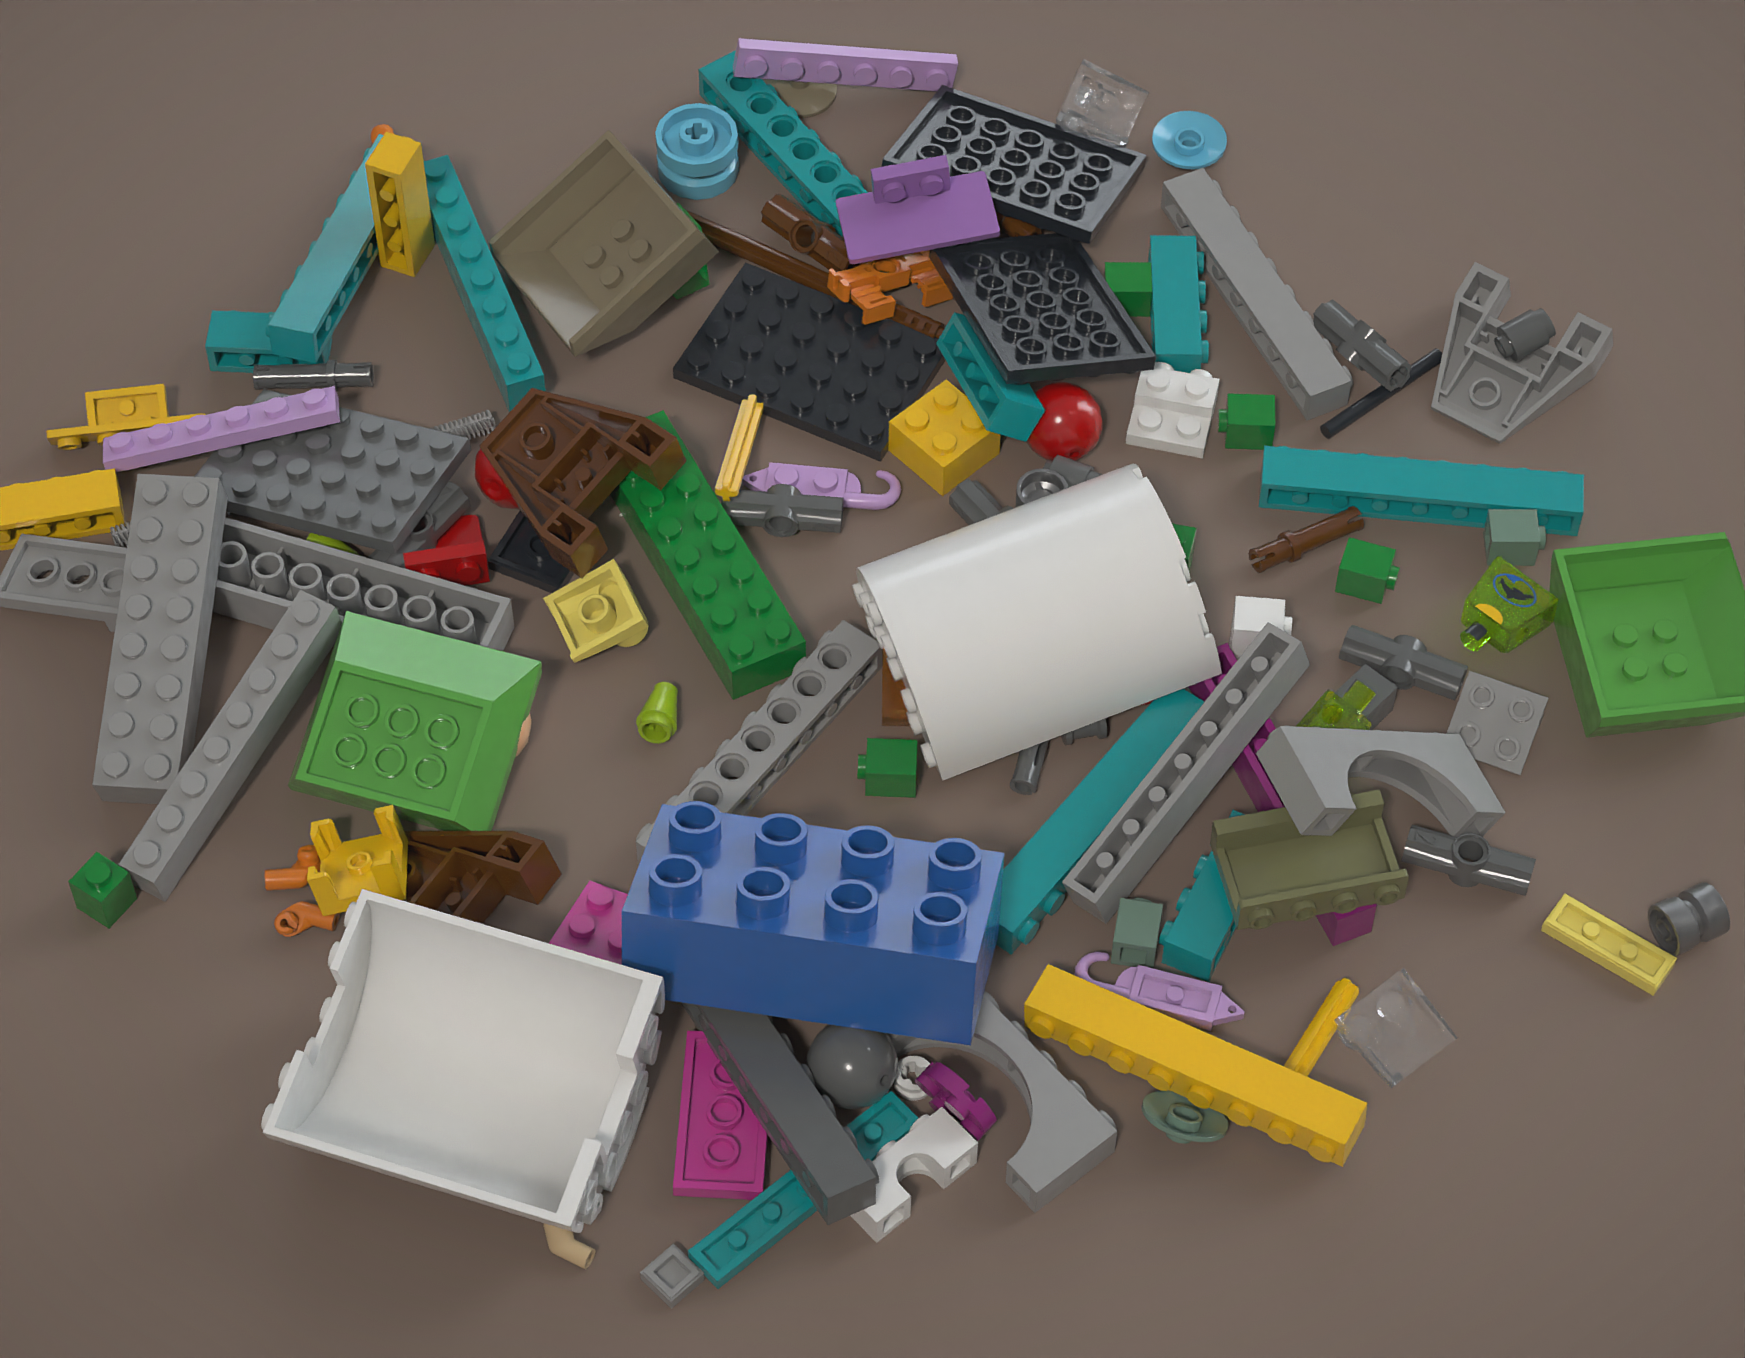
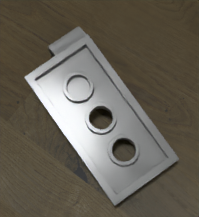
(70, 561)

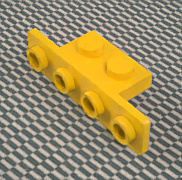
(117, 412)

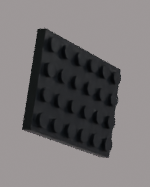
(1031, 165)
(1042, 308)
(810, 360)

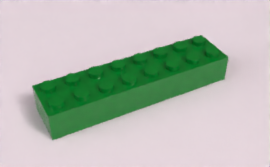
(711, 575)

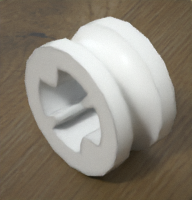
(903, 1085)

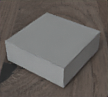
(672, 1276)

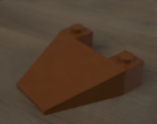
(566, 459)
(474, 870)

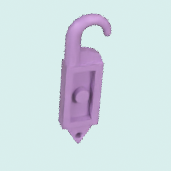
(825, 482)
(1174, 995)

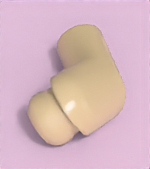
(562, 1243)

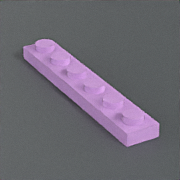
(844, 65)
(221, 429)

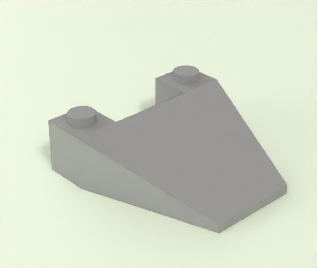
(1493, 391)

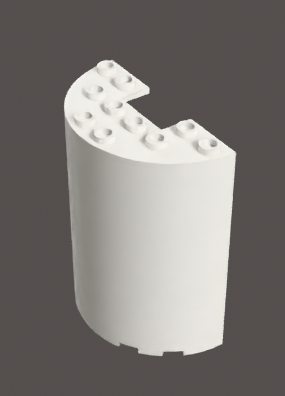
(1038, 620)
(474, 1062)

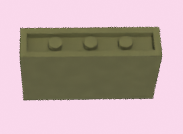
(1285, 876)

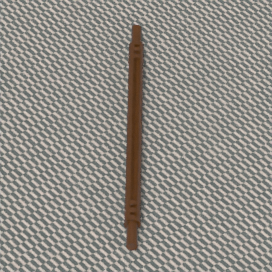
(799, 271)

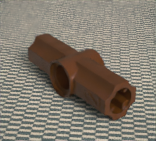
(797, 227)

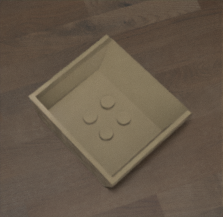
(600, 247)

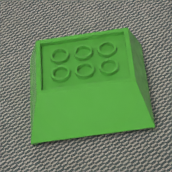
(1652, 632)
(416, 725)

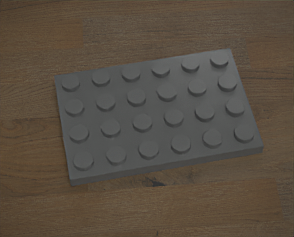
(341, 480)

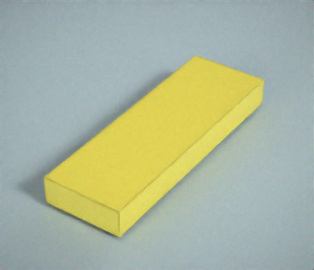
(1609, 944)

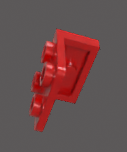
(457, 557)

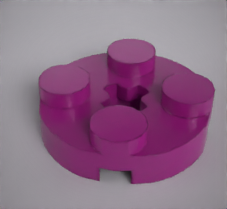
(951, 1093)

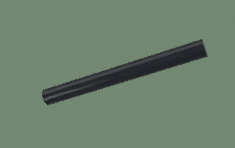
(1378, 396)

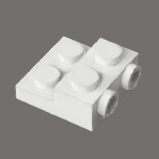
(1173, 410)

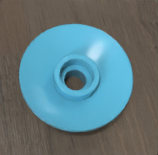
(1189, 140)

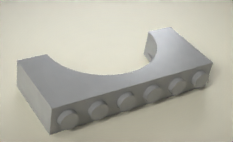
(1434, 768)
(1065, 1129)

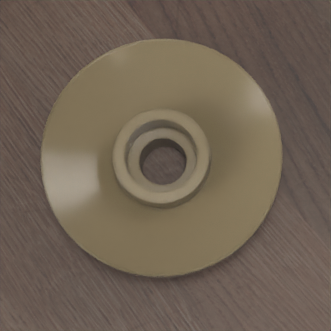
(805, 97)

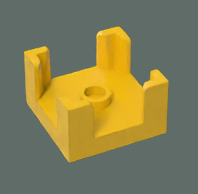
(365, 863)

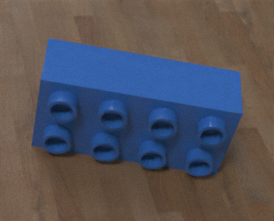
(815, 921)

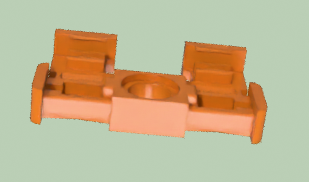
(867, 283)

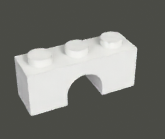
(932, 1148)

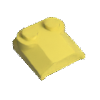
(598, 612)

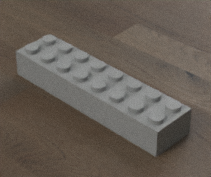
(267, 569)
(160, 636)

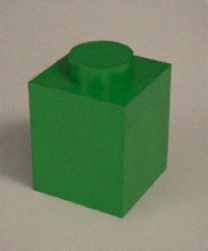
(1131, 285)
(1247, 421)
(1366, 571)
(889, 767)
(102, 890)

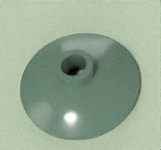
(1182, 1119)

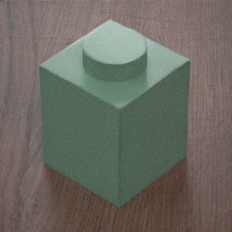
(1513, 536)
(1136, 932)

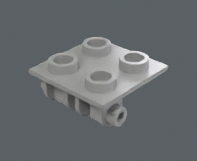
(1497, 721)

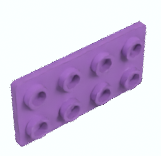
(916, 210)

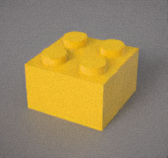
(942, 438)

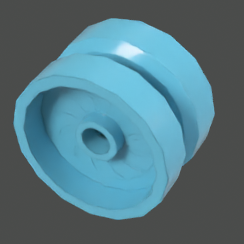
(697, 151)

